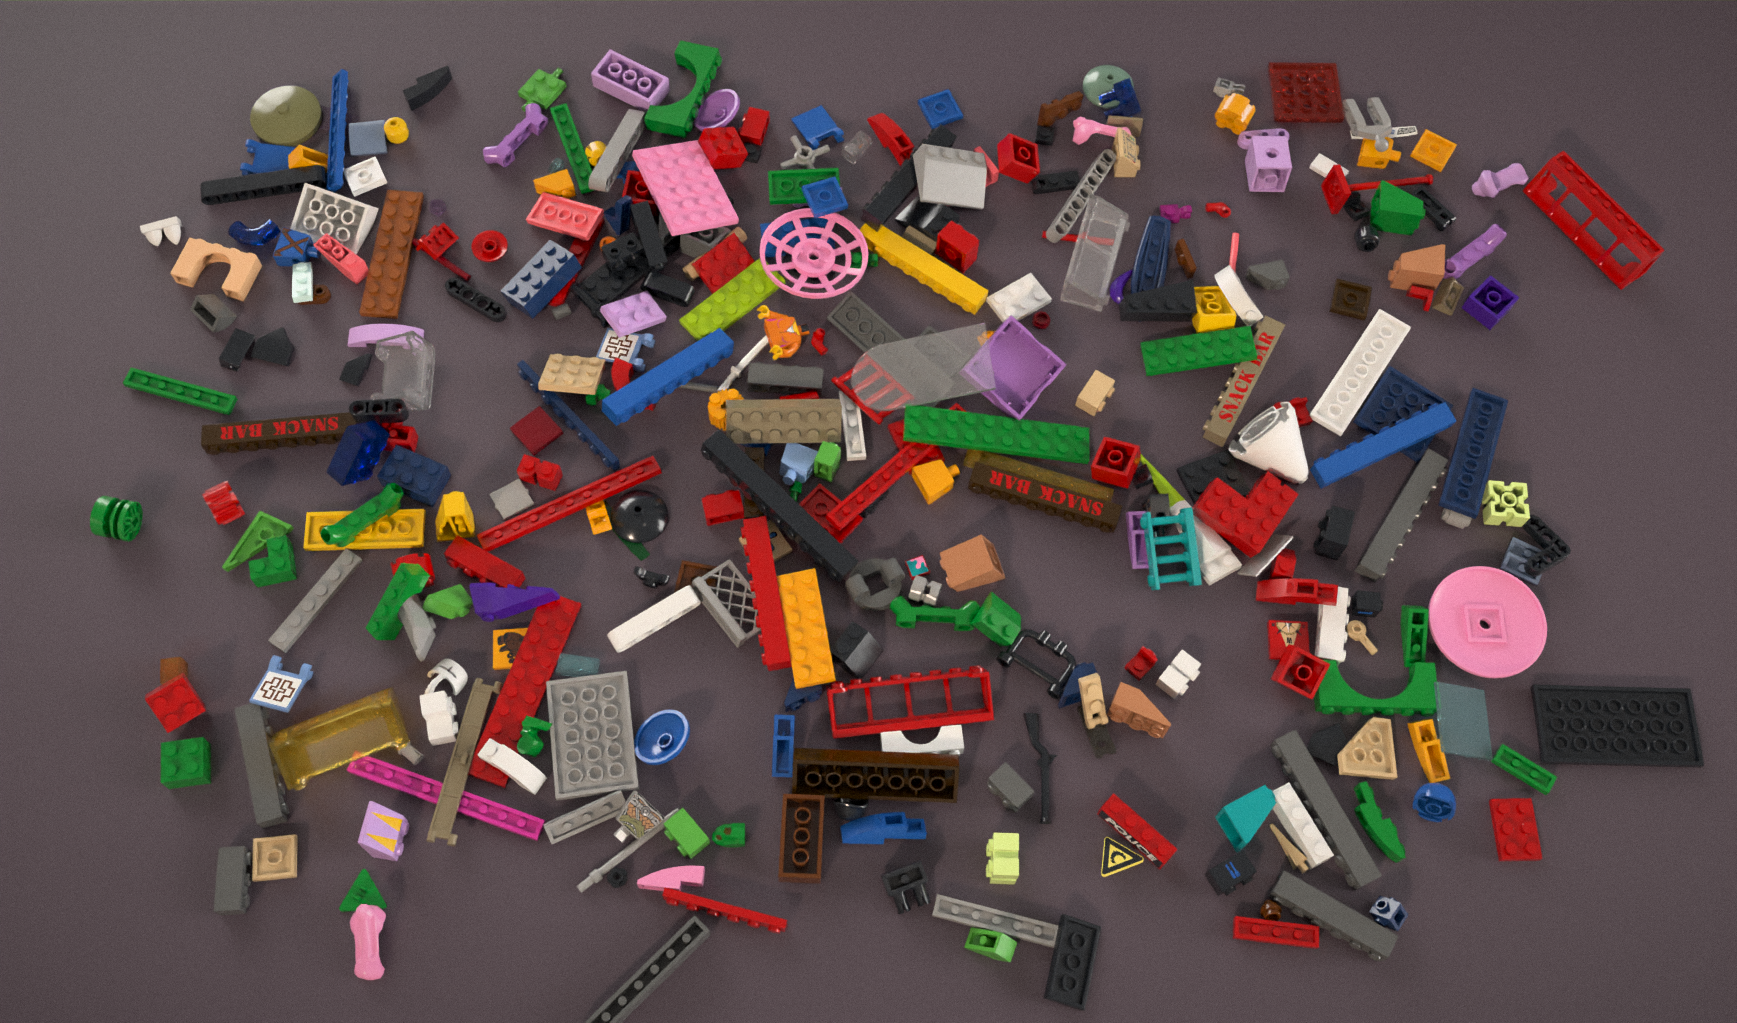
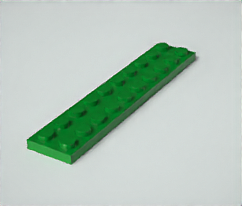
(996, 434)

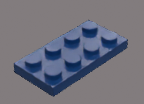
(788, 227)

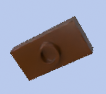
(1185, 258)

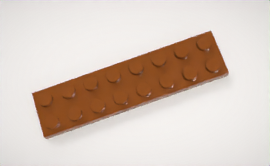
(391, 254)

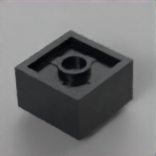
(1334, 532)

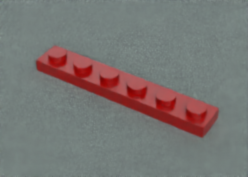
(581, 250)
(717, 908)

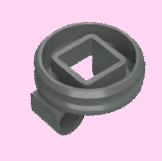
(890, 573)

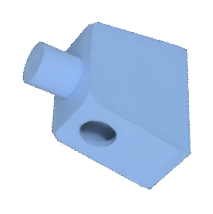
(797, 463)

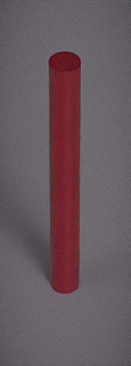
(447, 264)

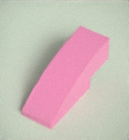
(673, 878)

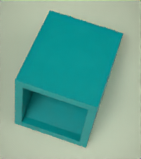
(1245, 815)

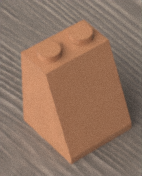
(1419, 268)
(971, 564)

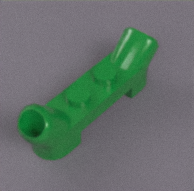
(383, 504)
(907, 615)

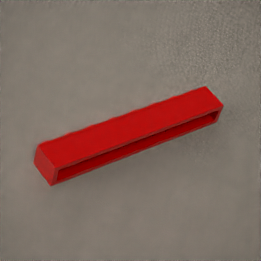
(767, 594)

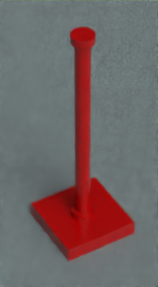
(1338, 191)

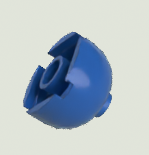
(1435, 802)

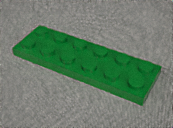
(1198, 351)

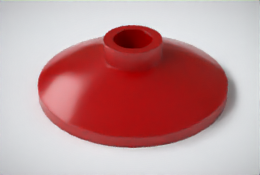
(487, 240)

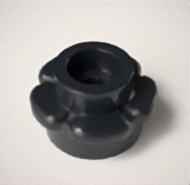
(616, 883)

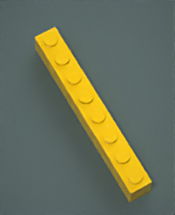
(925, 268)

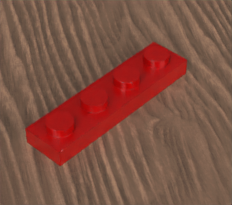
(1276, 932)

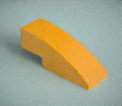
(1429, 750)

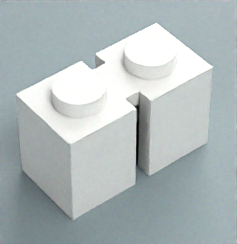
(1178, 674)

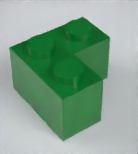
(276, 567)

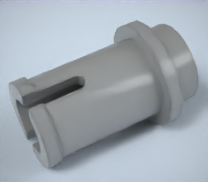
(411, 754)

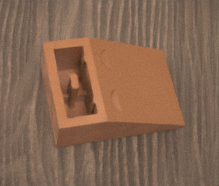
(1135, 709)

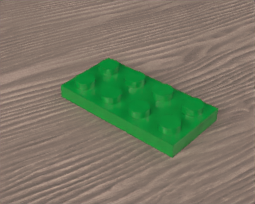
(786, 185)

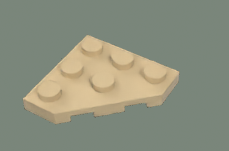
(1370, 752)

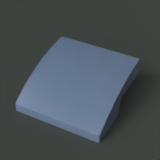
(367, 138)
(1517, 556)

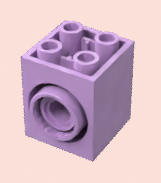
(1268, 164)

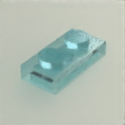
(577, 665)

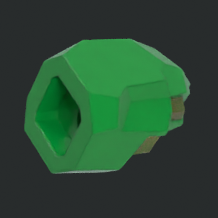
(730, 835)

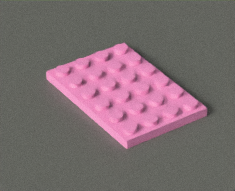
(685, 187)

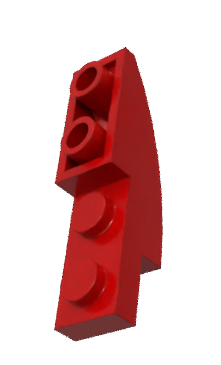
(891, 136)
(1296, 590)

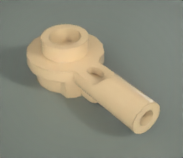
(1357, 631)

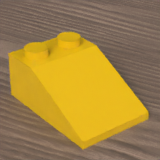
(1213, 310)

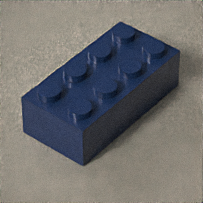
(541, 279)

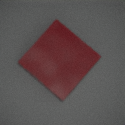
(536, 430)

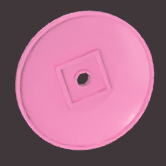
(1508, 607)

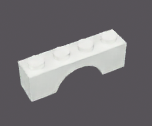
(947, 742)

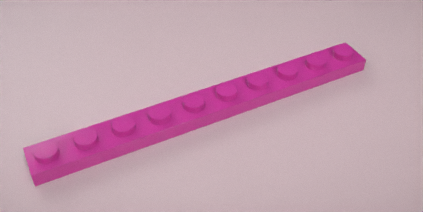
(430, 789)

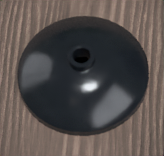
(639, 526)

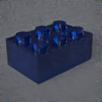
(358, 453)

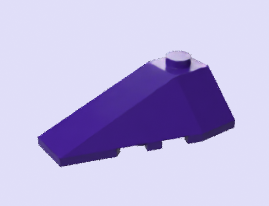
(499, 602)

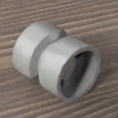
(918, 589)

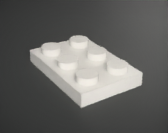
(1019, 298)

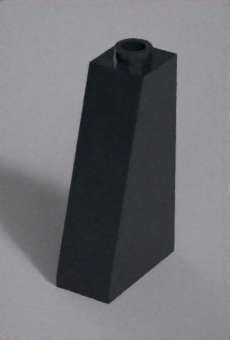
(648, 236)

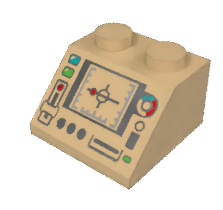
(1126, 154)

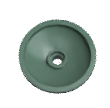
(1097, 83)

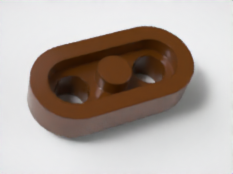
(321, 298)

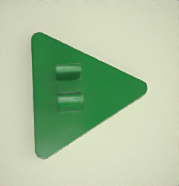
(362, 892)

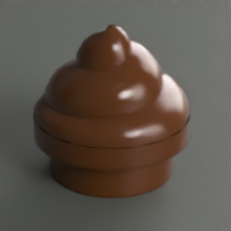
(1270, 910)

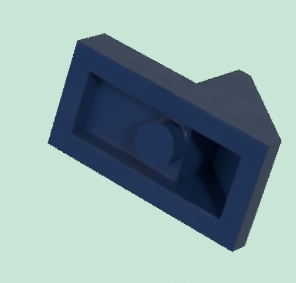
(619, 215)

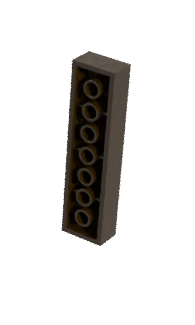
(876, 775)

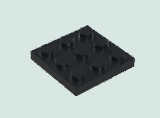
(1200, 473)

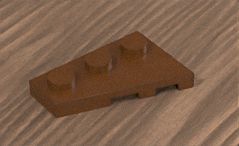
(1059, 109)

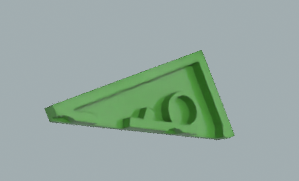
(254, 539)

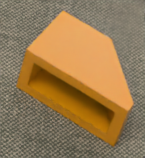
(304, 156)
(556, 184)

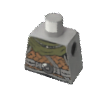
(636, 818)

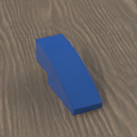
(783, 745)

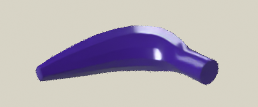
(1117, 286)

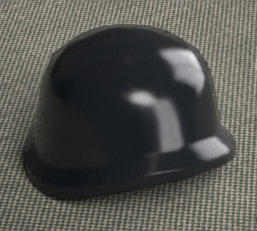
(850, 808)

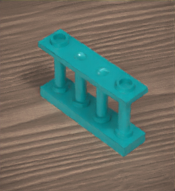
(1186, 537)

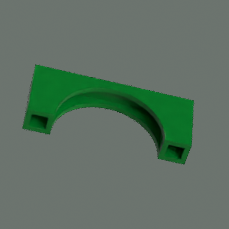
(679, 117)
(1417, 697)

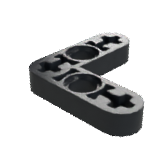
(1550, 551)

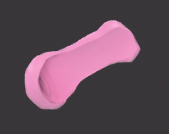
(1085, 128)
(366, 926)

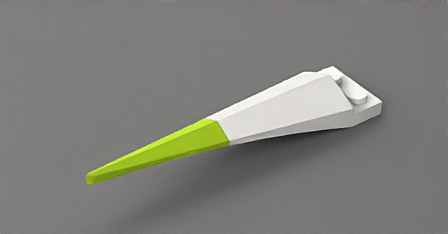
(1214, 553)

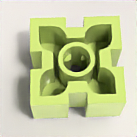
(1505, 504)
(1004, 861)

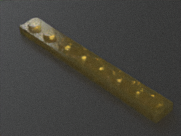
(1037, 473)

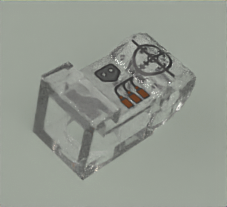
(856, 147)

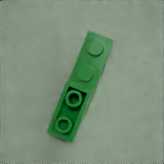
(1381, 832)

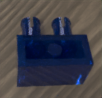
(1126, 97)

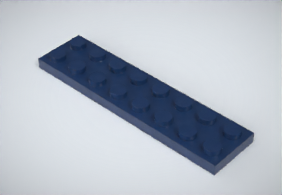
(1473, 453)

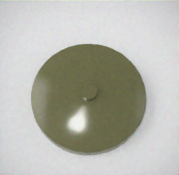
(286, 116)

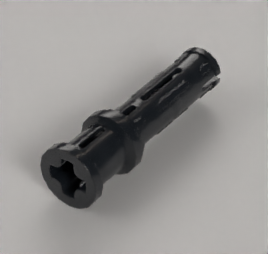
(590, 303)

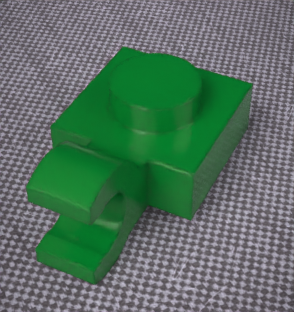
(856, 260)

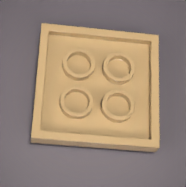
(572, 374)

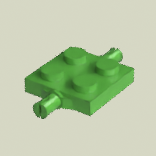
(542, 88)

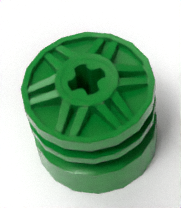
(116, 518)

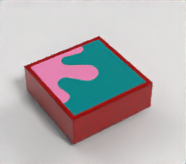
(917, 566)

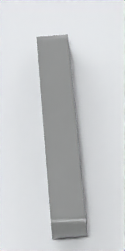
(617, 151)
(1080, 196)

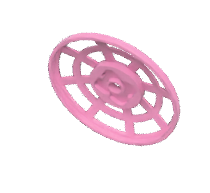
(813, 247)

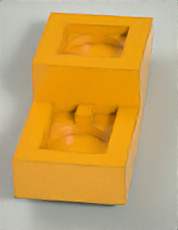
(598, 517)

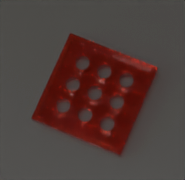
(1312, 85)

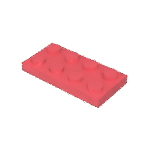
(565, 216)

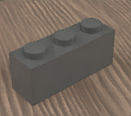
(232, 880)

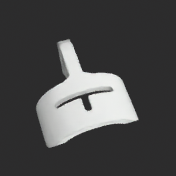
(459, 673)

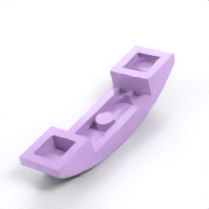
(364, 334)

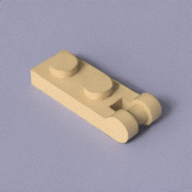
(1092, 700)

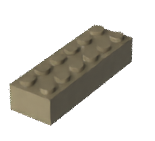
(783, 420)

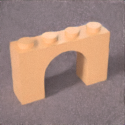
(199, 254)

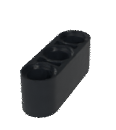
(668, 288)
(371, 406)

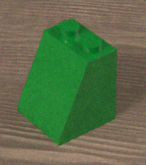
(1395, 210)

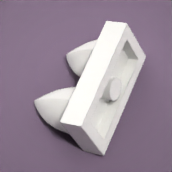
(169, 226)

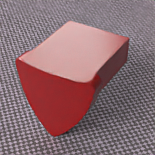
(1421, 293)

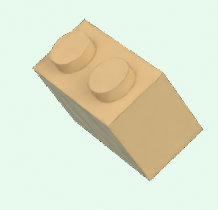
(1095, 393)

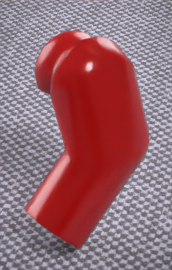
(1219, 207)
(817, 341)

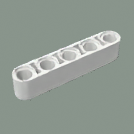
(653, 618)

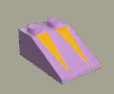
(383, 832)

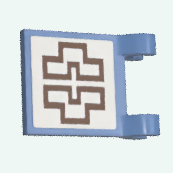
(624, 348)
(280, 688)

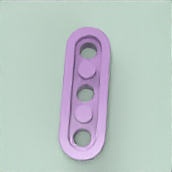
(1244, 143)

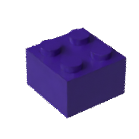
(1490, 302)

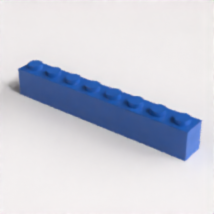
(667, 377)
(1382, 445)

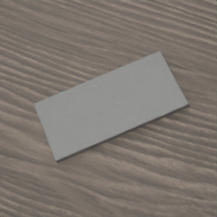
(1266, 555)

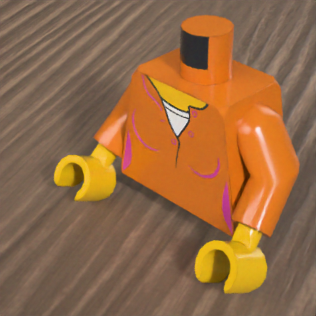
(782, 332)

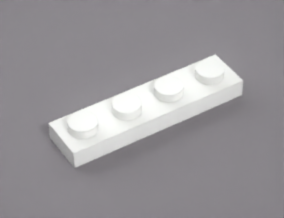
(852, 429)

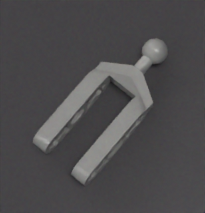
(1379, 117)

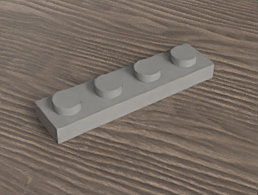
(584, 817)

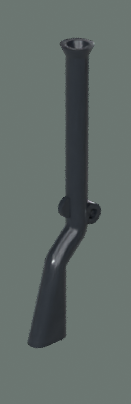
(1032, 724)

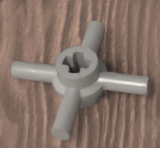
(804, 155)

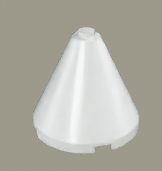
(1273, 444)

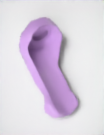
(1491, 183)

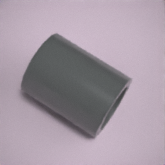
(561, 311)

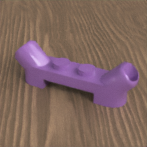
(503, 153)
(1474, 251)

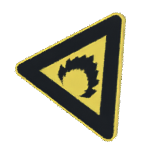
(1117, 857)

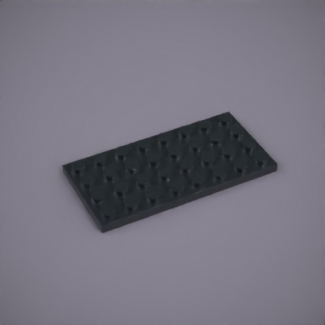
(1616, 726)

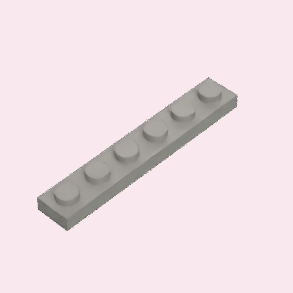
(315, 600)
(995, 920)

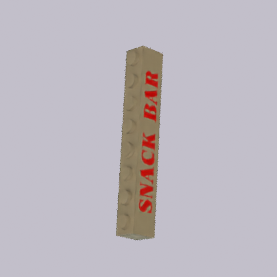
(1242, 383)

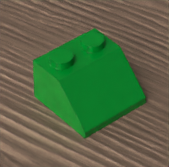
(998, 621)

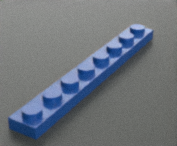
(337, 131)

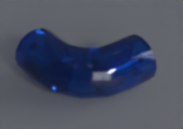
(254, 236)

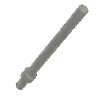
(596, 874)

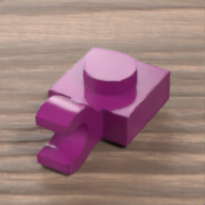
(1174, 214)

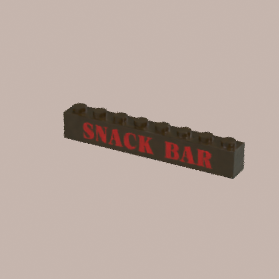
(275, 433)
(1044, 497)

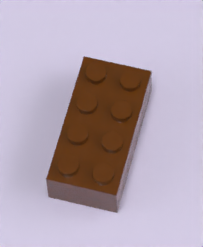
(801, 838)

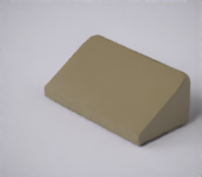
(1133, 123)
(920, 240)
(1448, 296)

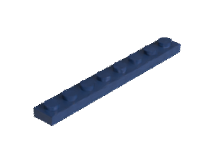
(572, 420)

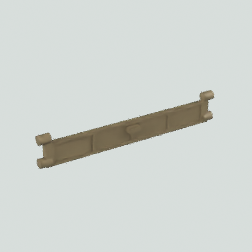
(460, 762)

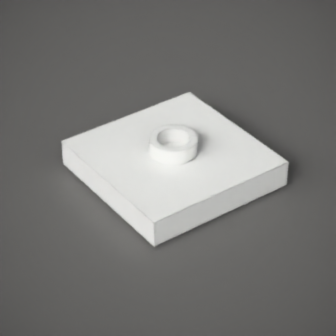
(364, 176)

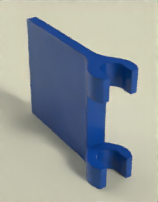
(816, 126)
(266, 158)

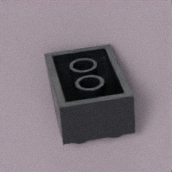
(927, 217)

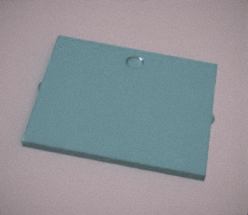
(1462, 721)

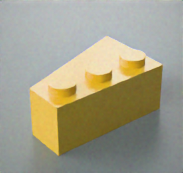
(454, 518)

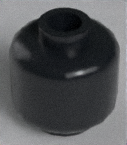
(1367, 238)

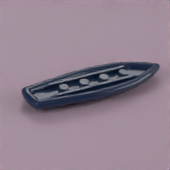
(1152, 255)

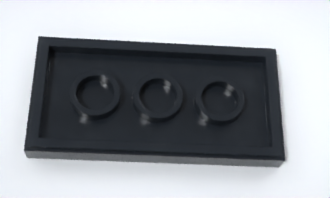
(1072, 962)

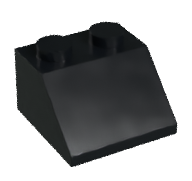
(856, 650)

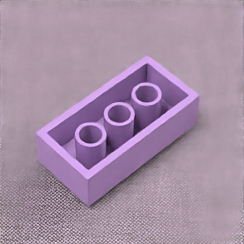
(630, 81)

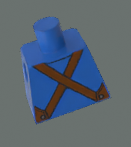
(294, 248)

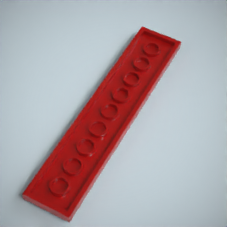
(526, 682)

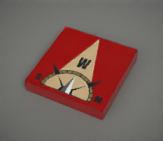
(1284, 633)

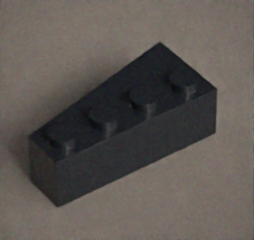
(1164, 303)

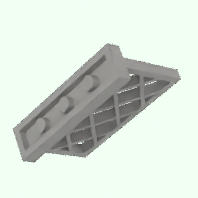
(717, 607)

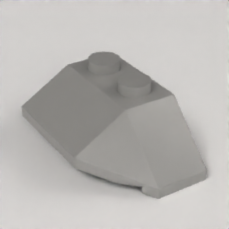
(417, 625)

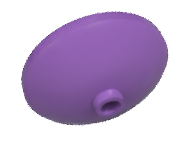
(717, 109)

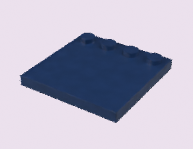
(1396, 399)

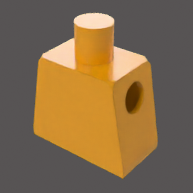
(1372, 158)
(934, 479)

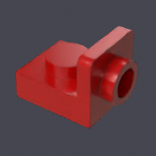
(1141, 663)

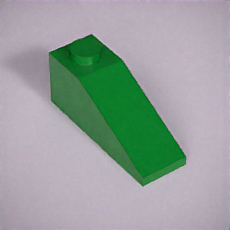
(1414, 633)

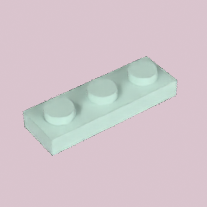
(302, 282)

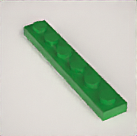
(572, 146)
(180, 391)

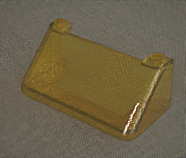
(339, 737)

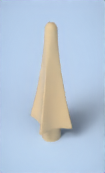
(1294, 856)

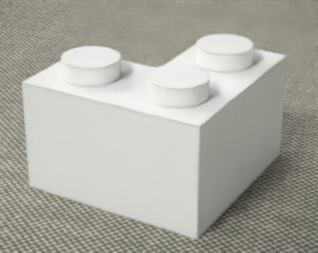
(439, 716)

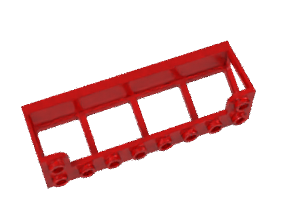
(1604, 209)
(910, 721)

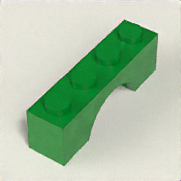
(405, 583)

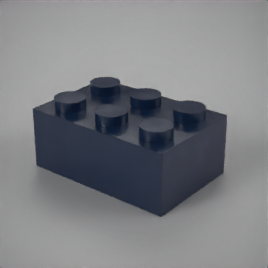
(415, 474)

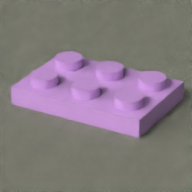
(633, 314)

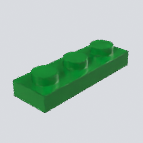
(1524, 769)

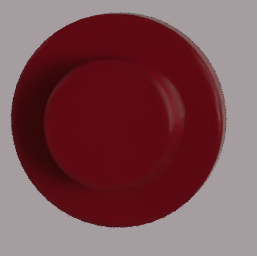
(1041, 320)

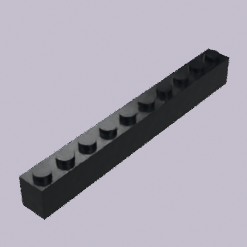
(778, 506)

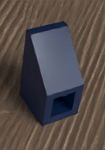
(797, 697)

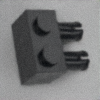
(904, 878)

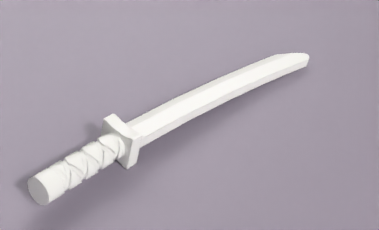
(736, 371)

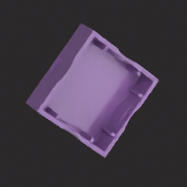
(1020, 368)

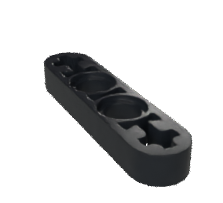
(475, 300)

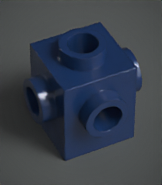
(1388, 913)

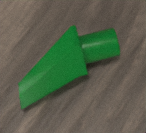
(795, 489)

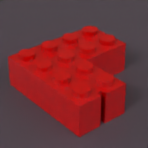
(1245, 520)

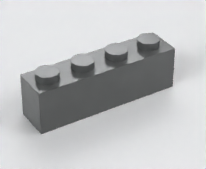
(784, 379)

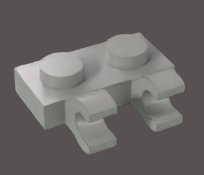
(1228, 87)

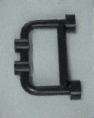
(1043, 639)

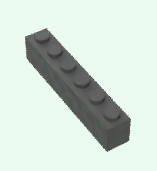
(261, 765)
(1333, 916)

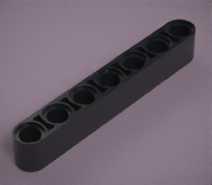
(261, 185)

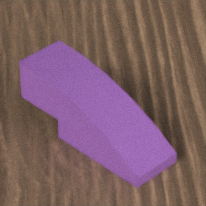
(1136, 540)

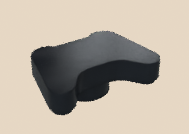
(651, 579)

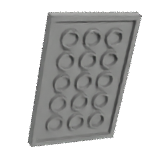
(591, 735)

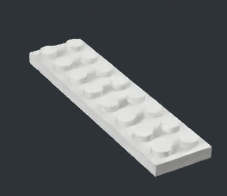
(1359, 372)

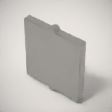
(511, 499)

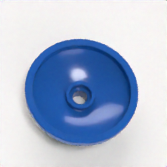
(661, 737)

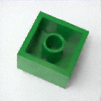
(185, 763)

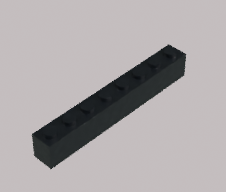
(901, 184)

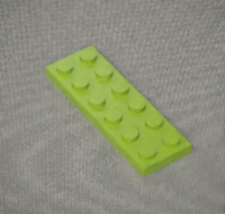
(731, 301)

